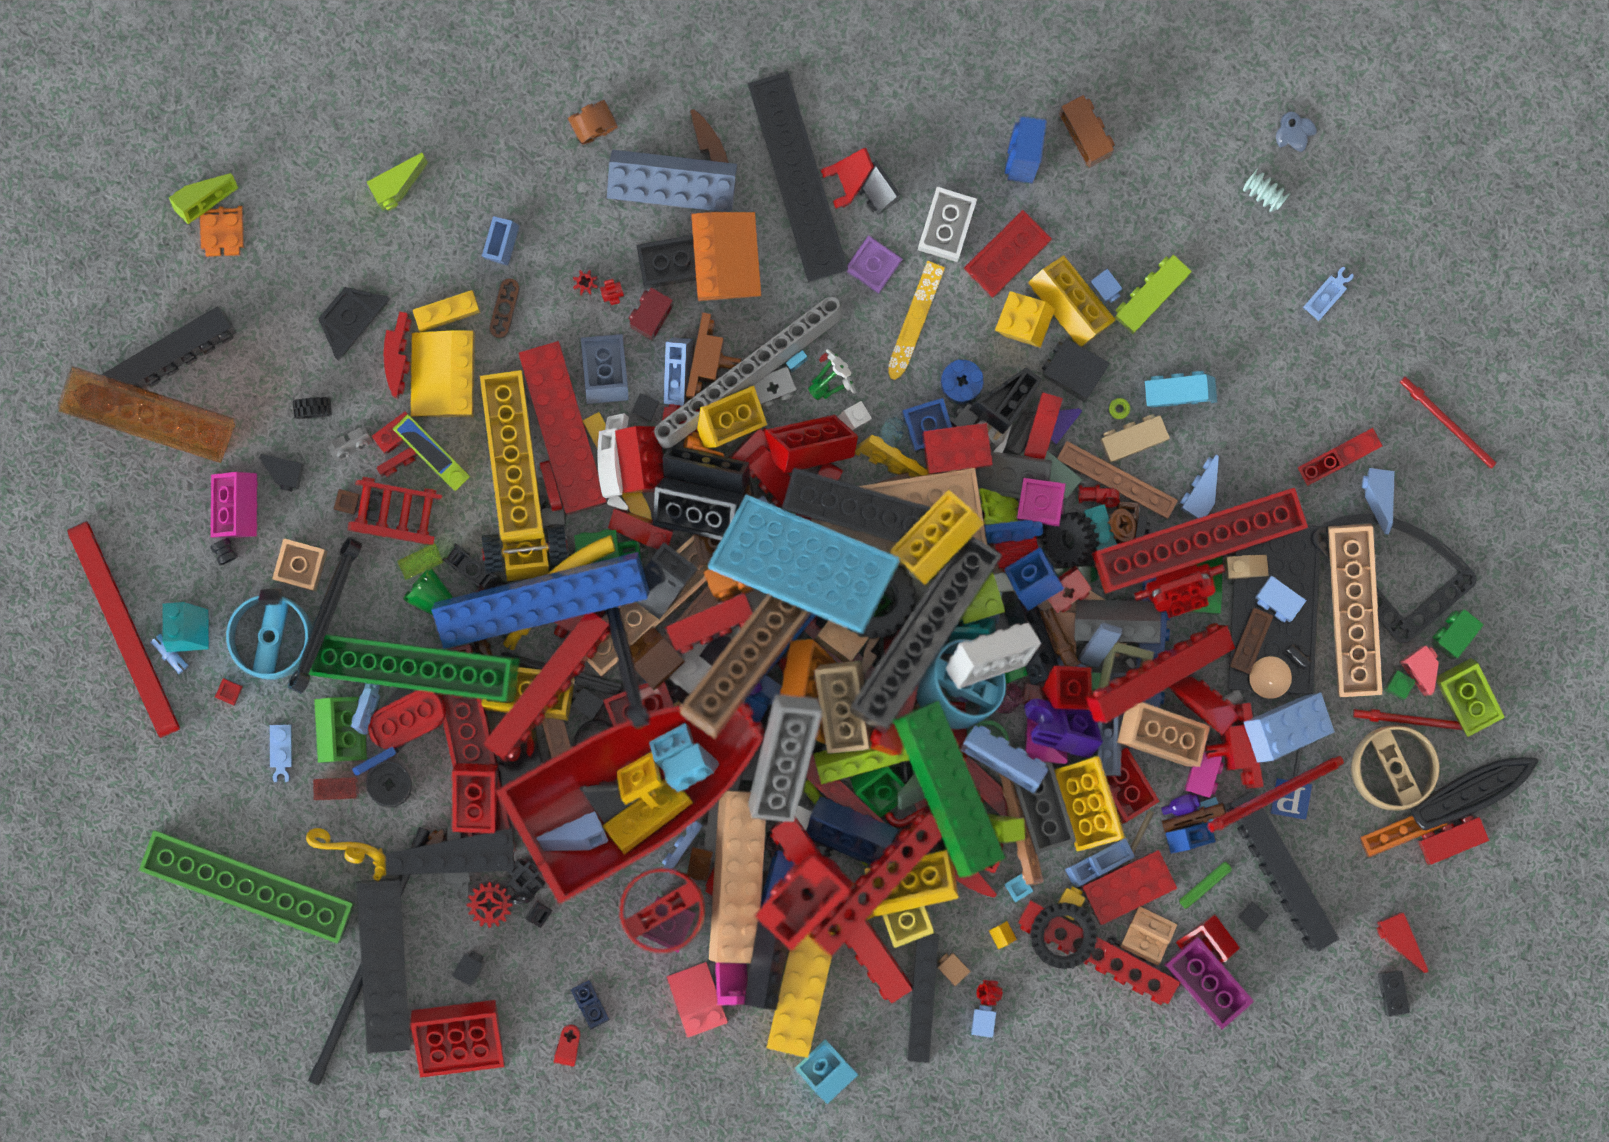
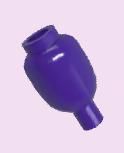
(1182, 805)

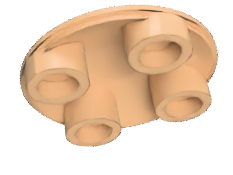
(1270, 677)

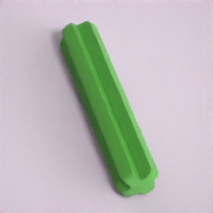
(1205, 885)

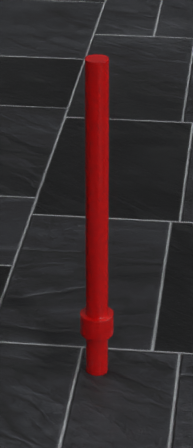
(1418, 394)
(1375, 715)

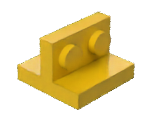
(640, 780)

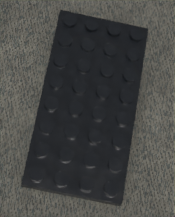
(1296, 564)

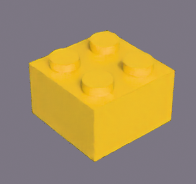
(1025, 319)

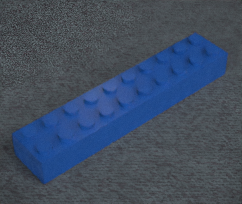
(540, 600)

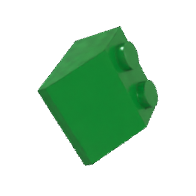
(879, 788)

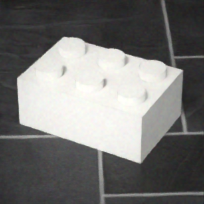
(947, 224)

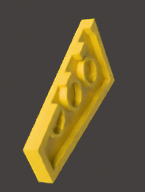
(890, 456)

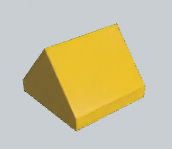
(1002, 935)

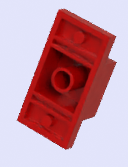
(1238, 749)

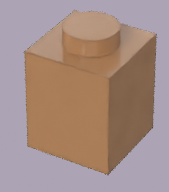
(952, 968)

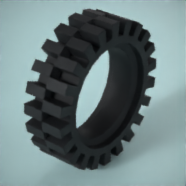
(1089, 935)

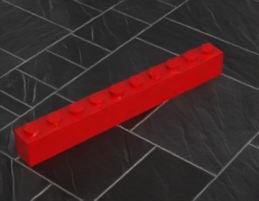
(865, 941)

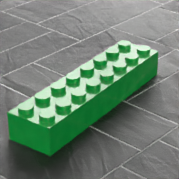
(949, 789)

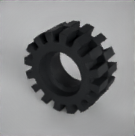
(312, 407)

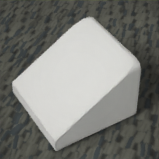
(617, 502)

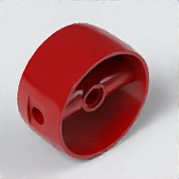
(648, 917)

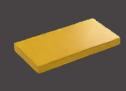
(640, 821)

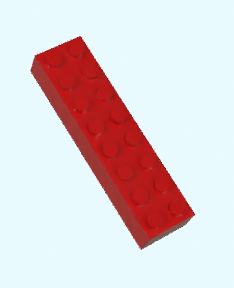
(562, 428)

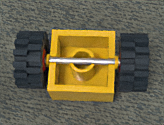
(525, 558)

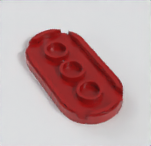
(407, 719)

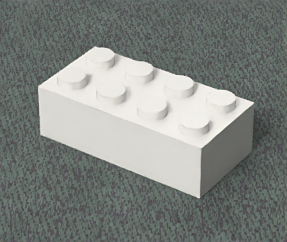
(992, 655)

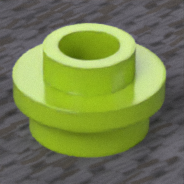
(1126, 408)

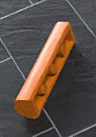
(1393, 836)

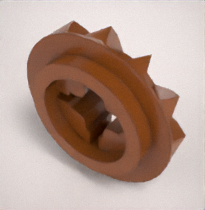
(1128, 531)

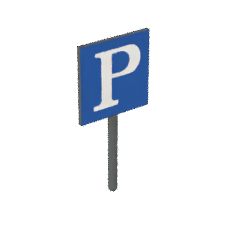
(1295, 803)

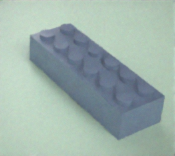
(671, 181)

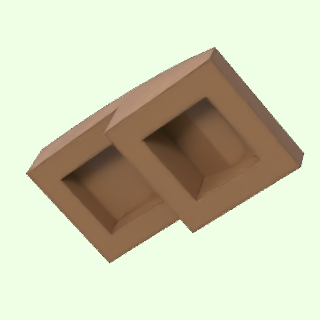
(868, 657)

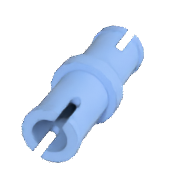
(172, 657)

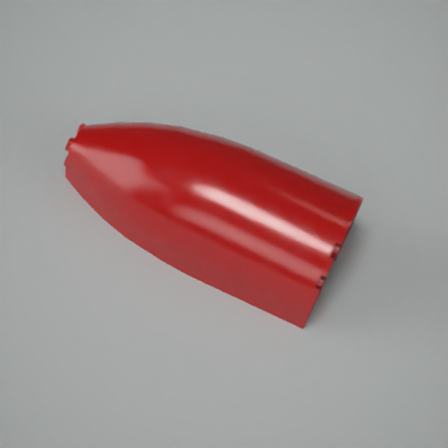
(552, 794)

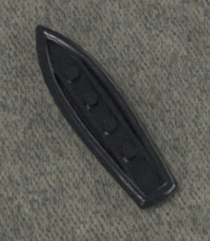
(1473, 791)

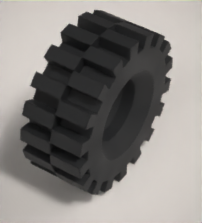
(1084, 539)

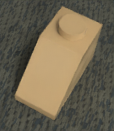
(1246, 566)

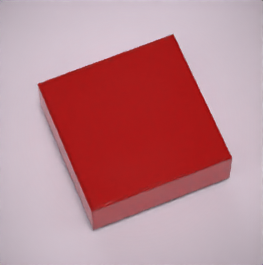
(228, 691)

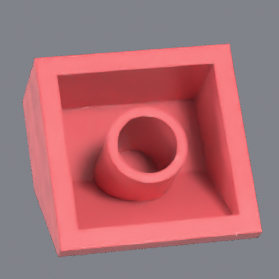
(1423, 668)

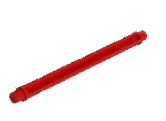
(1275, 794)

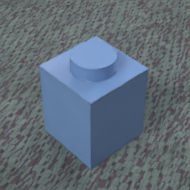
(1106, 287)

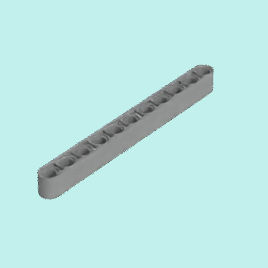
(752, 363)

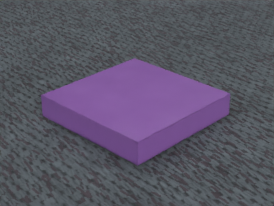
(873, 264)

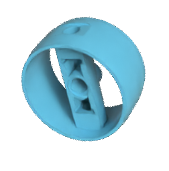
(266, 653)
(985, 693)

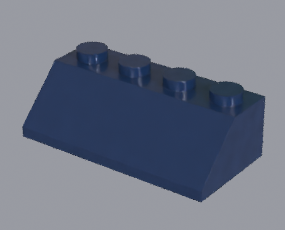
(849, 831)

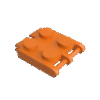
(222, 231)

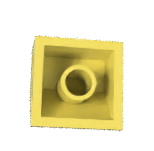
(908, 925)

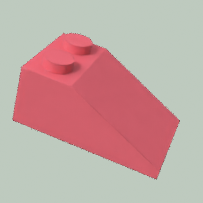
(697, 999)

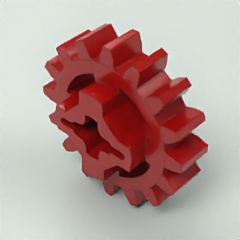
(489, 895)

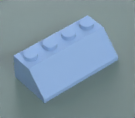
(1004, 759)

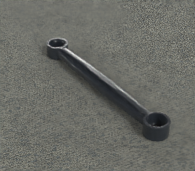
(301, 678)
(637, 714)

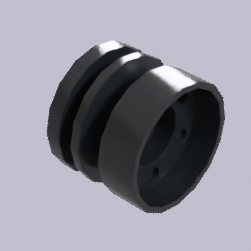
(382, 774)

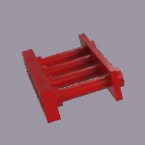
(401, 531)

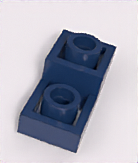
(590, 1004)

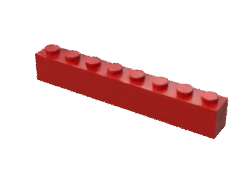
(1160, 672)
(547, 686)

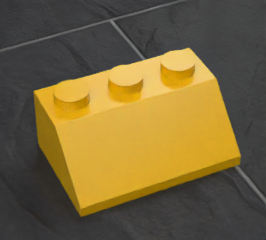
(730, 418)

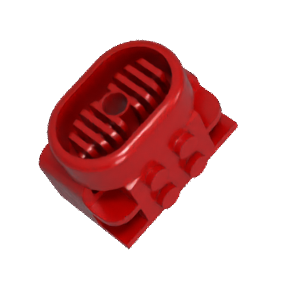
(793, 913)

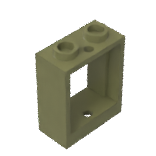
(1126, 650)

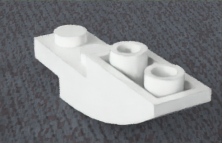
(608, 457)

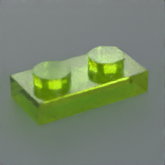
(420, 561)

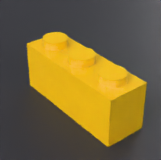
(446, 311)

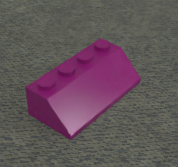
(1209, 983)

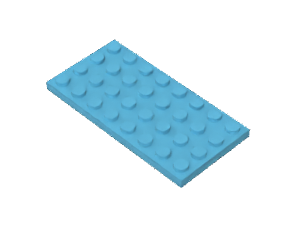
(804, 563)

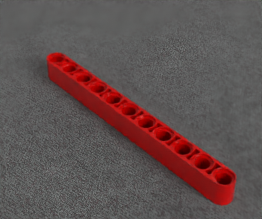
(123, 629)

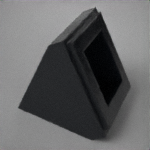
(538, 914)

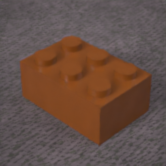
(1086, 131)

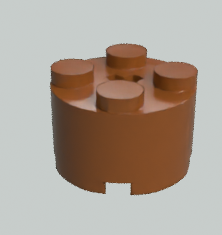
(593, 122)

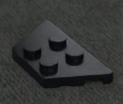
(349, 317)

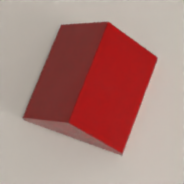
(1069, 687)

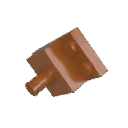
(707, 357)

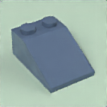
(604, 369)

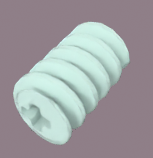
(1265, 191)

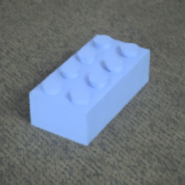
(1289, 727)

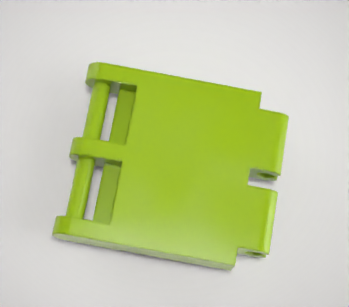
(1001, 508)

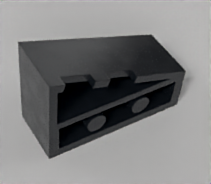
(1006, 401)

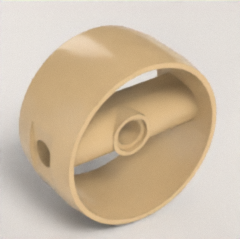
(1403, 781)

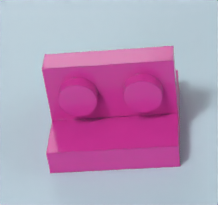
(1041, 501)

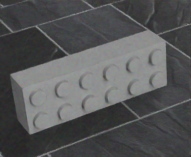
(784, 758)

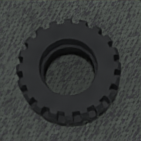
(900, 612)

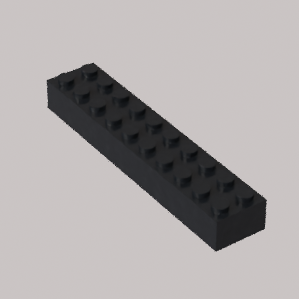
(924, 634)

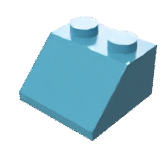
(689, 767)
(826, 1071)

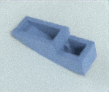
(1099, 863)

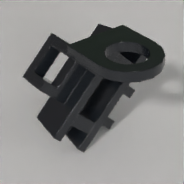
(527, 878)

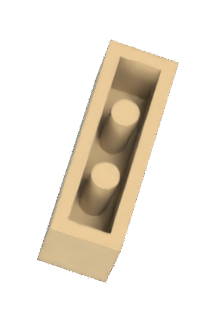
(1134, 438)

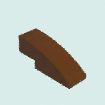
(708, 139)

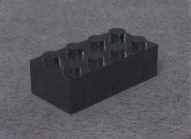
(667, 261)

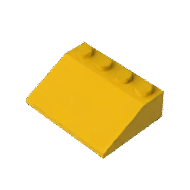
(442, 374)
(1089, 804)

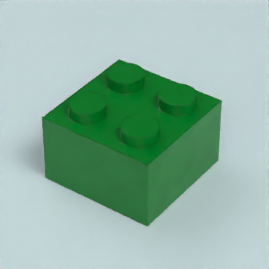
(1457, 633)

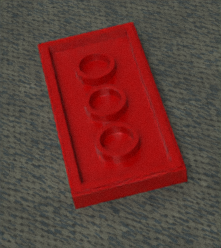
(1007, 253)

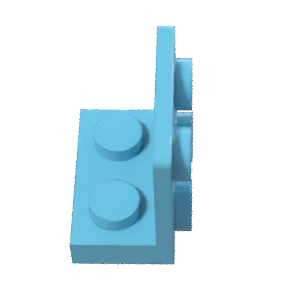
(671, 744)

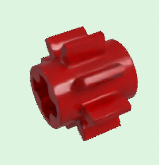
(591, 284)
(611, 292)
(989, 992)

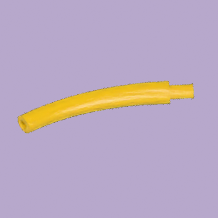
(582, 557)

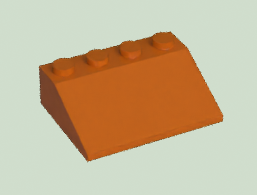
(726, 255)
(799, 673)

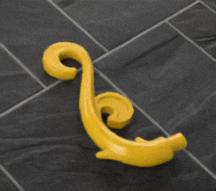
(351, 850)

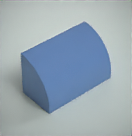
(500, 240)

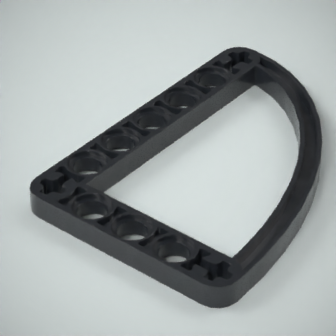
(1439, 595)

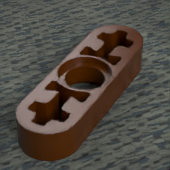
(495, 322)

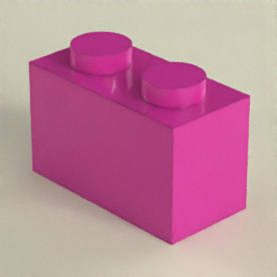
(1202, 779)

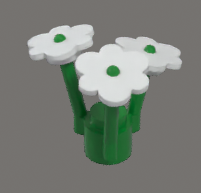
(820, 386)

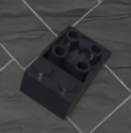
(666, 578)

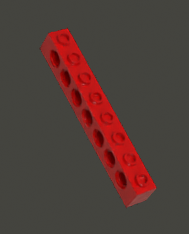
(888, 881)
(1167, 984)

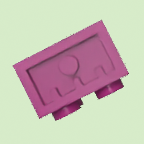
(731, 983)

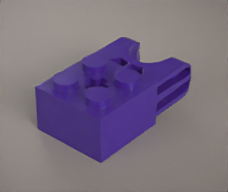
(1064, 728)

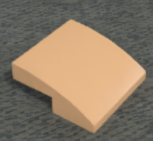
(1148, 935)

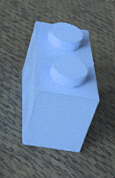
(1279, 599)

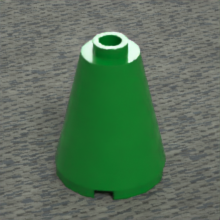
(427, 591)

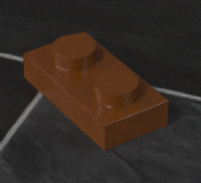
(699, 864)

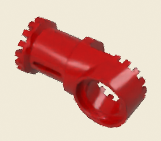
(1099, 495)

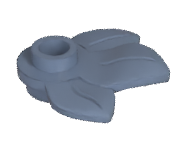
(1296, 134)

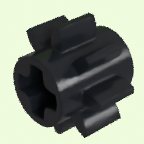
(768, 849)

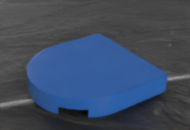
(374, 761)

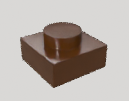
(346, 502)

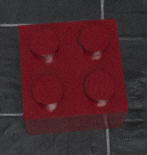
(651, 313)

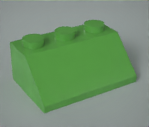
(334, 733)

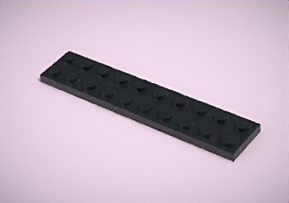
(798, 177)

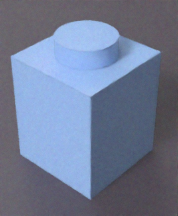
(983, 1021)

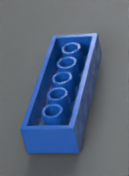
(1025, 149)

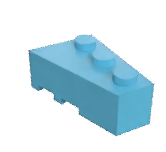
(1180, 389)

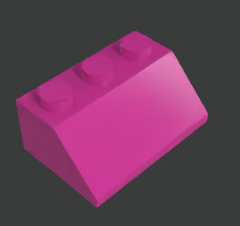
(234, 505)

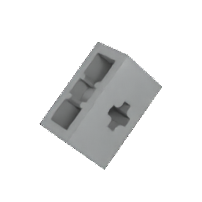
(778, 378)

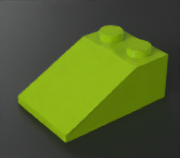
(393, 184)
(986, 603)
(1469, 697)

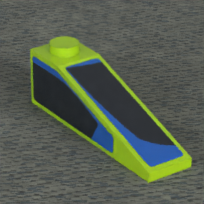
(431, 452)

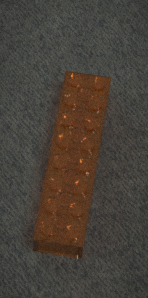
(146, 414)

